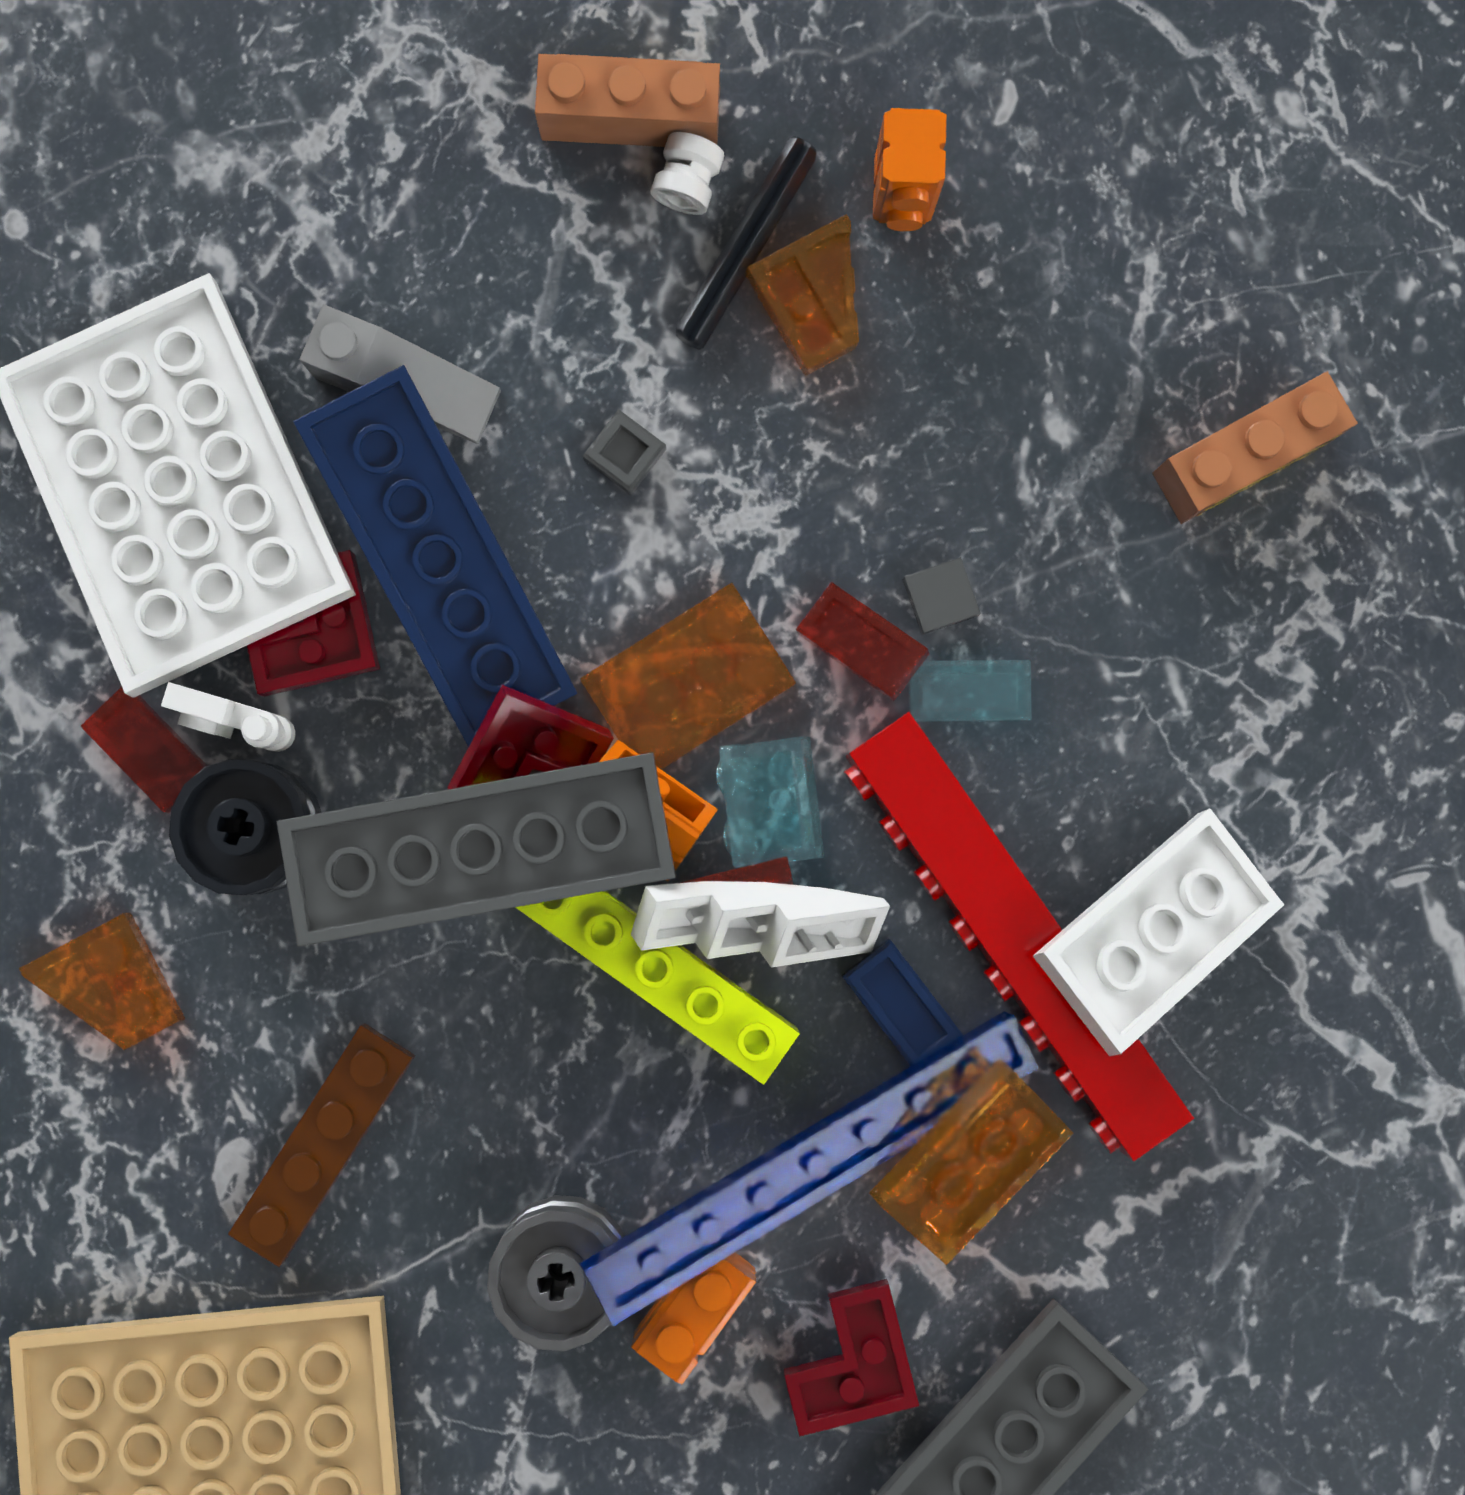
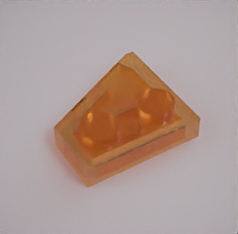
(811, 295)
(109, 982)

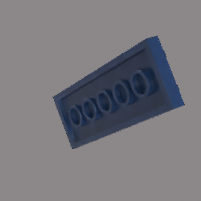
(432, 549)

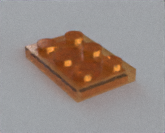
(689, 679)
(971, 1162)

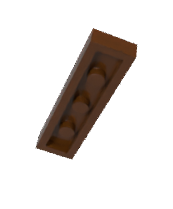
(321, 1145)

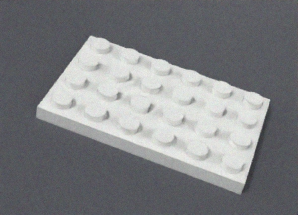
(171, 485)

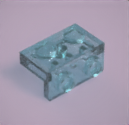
(770, 801)

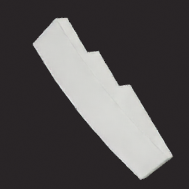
(777, 919)

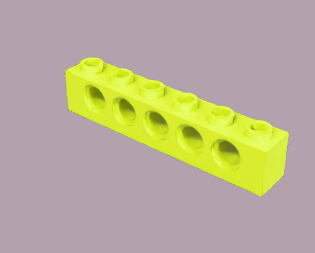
(671, 981)

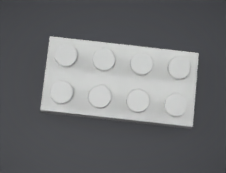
(1158, 932)

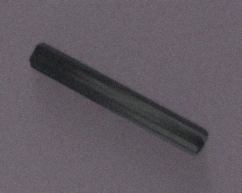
(746, 242)

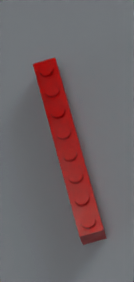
(1008, 925)

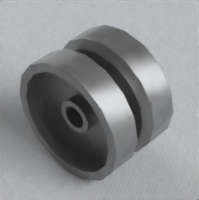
(525, 1292)

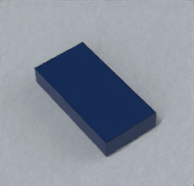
(901, 1003)

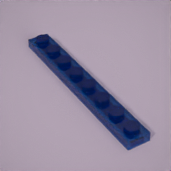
(798, 1171)

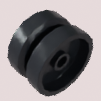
(211, 819)

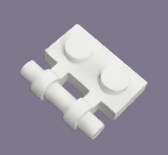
(221, 716)

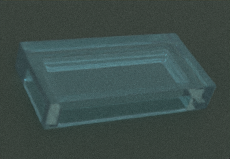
(971, 691)

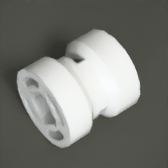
(687, 173)

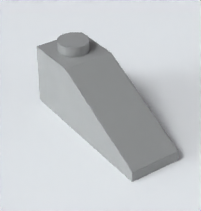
(354, 352)

